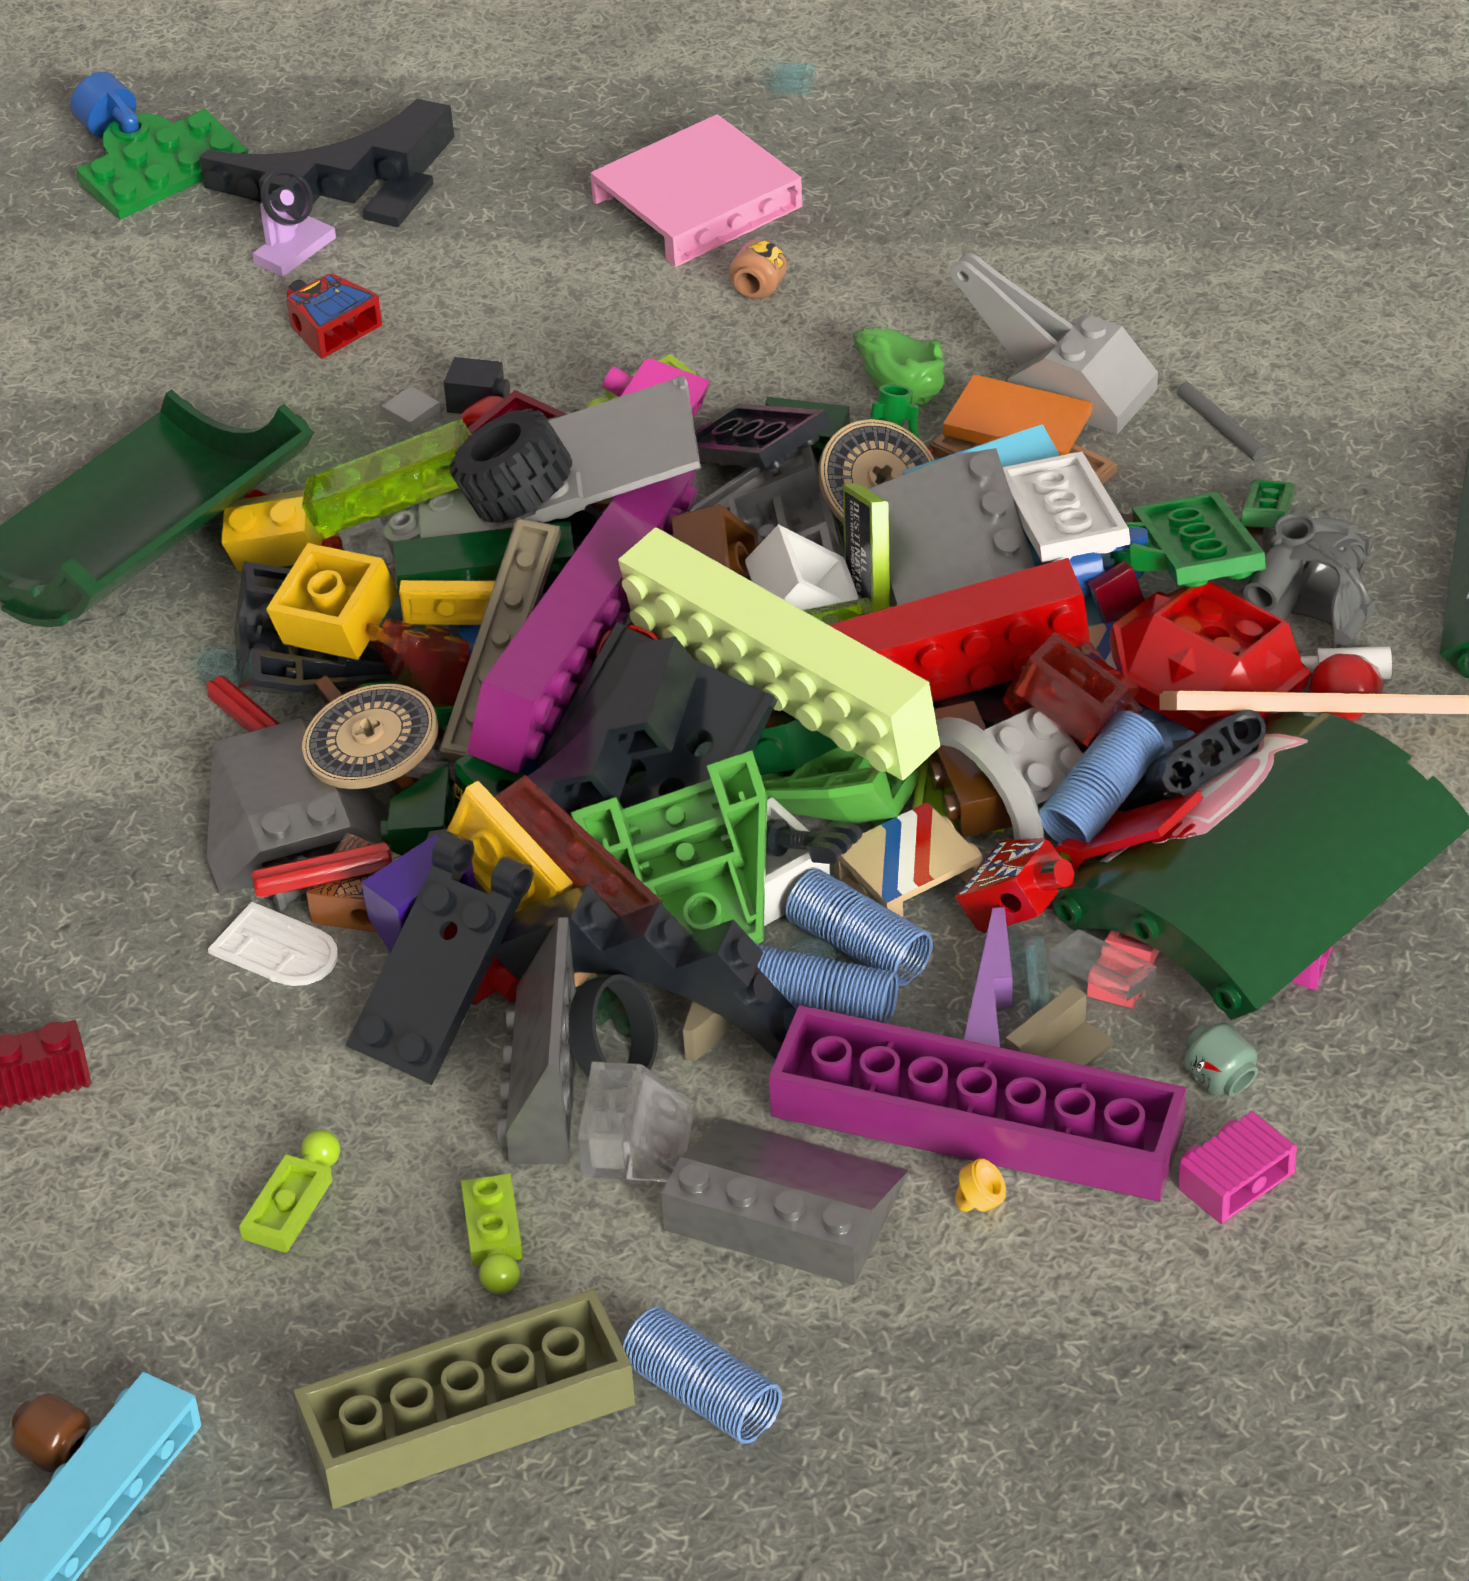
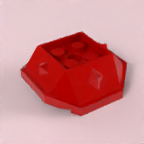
(1204, 643)

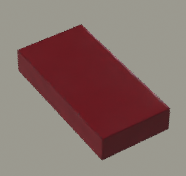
(1116, 592)

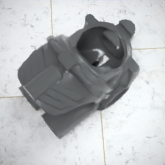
(1315, 574)

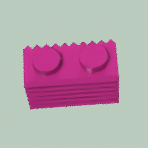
(1236, 1166)

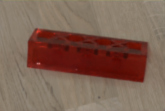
(574, 848)

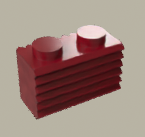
(42, 1063)

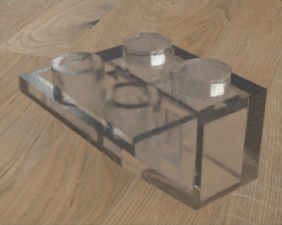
(632, 1124)

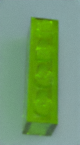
(384, 480)

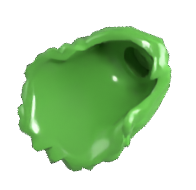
(901, 361)

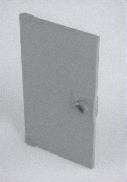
(612, 452)

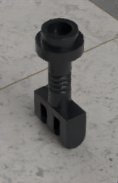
(823, 846)

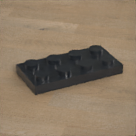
(758, 435)

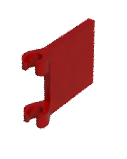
(1131, 828)

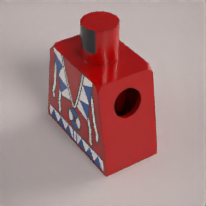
(1016, 876)

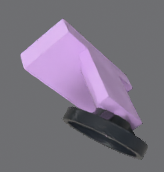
(287, 233)

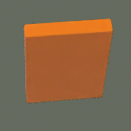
(998, 408)

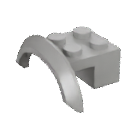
(1021, 758)

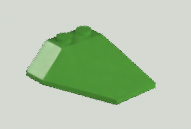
(841, 789)
(696, 846)

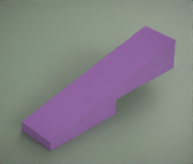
(993, 983)

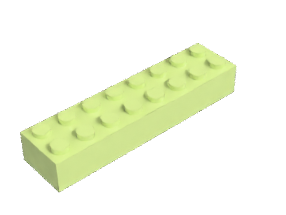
(781, 650)

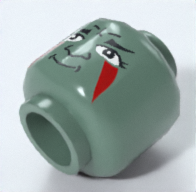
(1220, 1059)

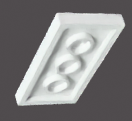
(1065, 507)

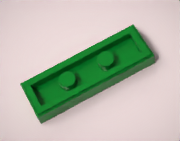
(1267, 503)

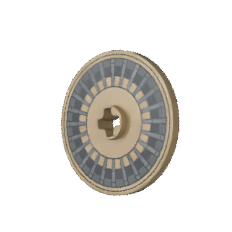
(864, 451)
(401, 732)

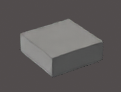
(411, 409)

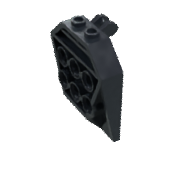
(717, 712)

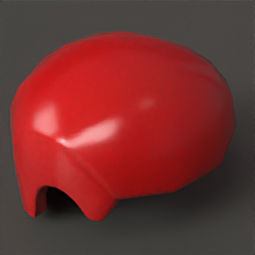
(1347, 676)

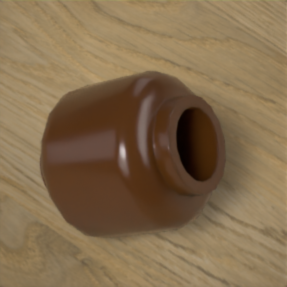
(49, 1430)

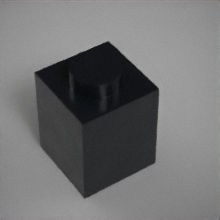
(471, 381)

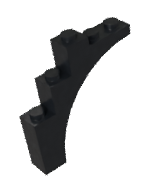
(344, 168)
(652, 947)

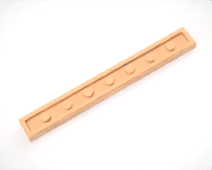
(1314, 702)

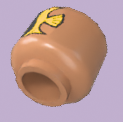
(758, 269)

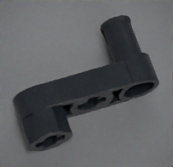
(1229, 747)

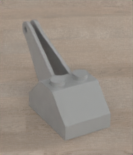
(1072, 358)

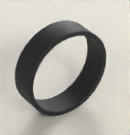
(639, 1012)

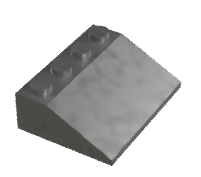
(952, 526)
(540, 1058)
(781, 1199)

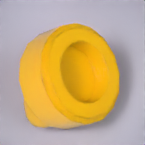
(980, 1187)

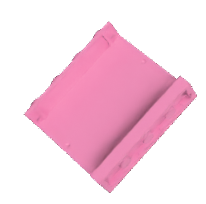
(700, 187)

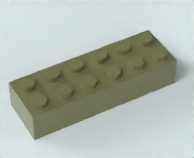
(464, 1398)

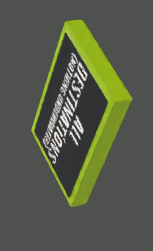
(867, 544)

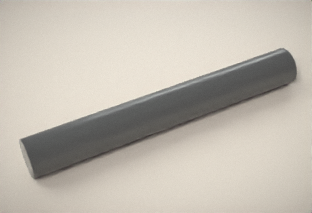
(1221, 421)

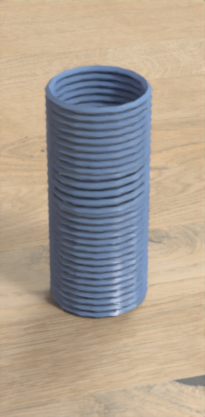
(1102, 778)
(864, 927)
(815, 982)
(673, 1352)

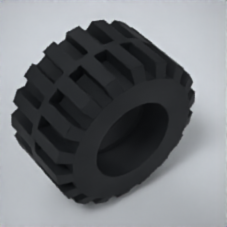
(511, 465)

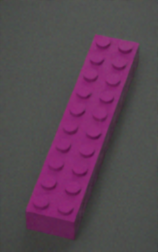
(559, 639)

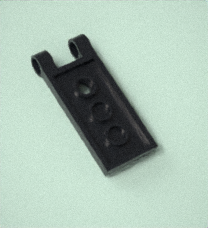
(432, 979)

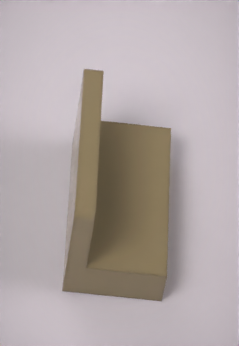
(1061, 1031)

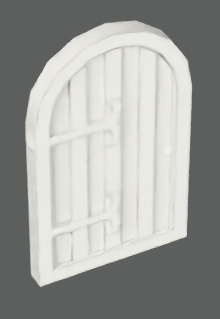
(276, 947)

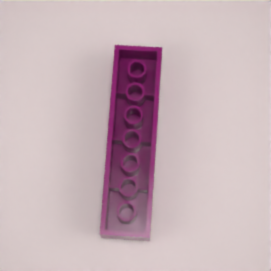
(978, 1102)

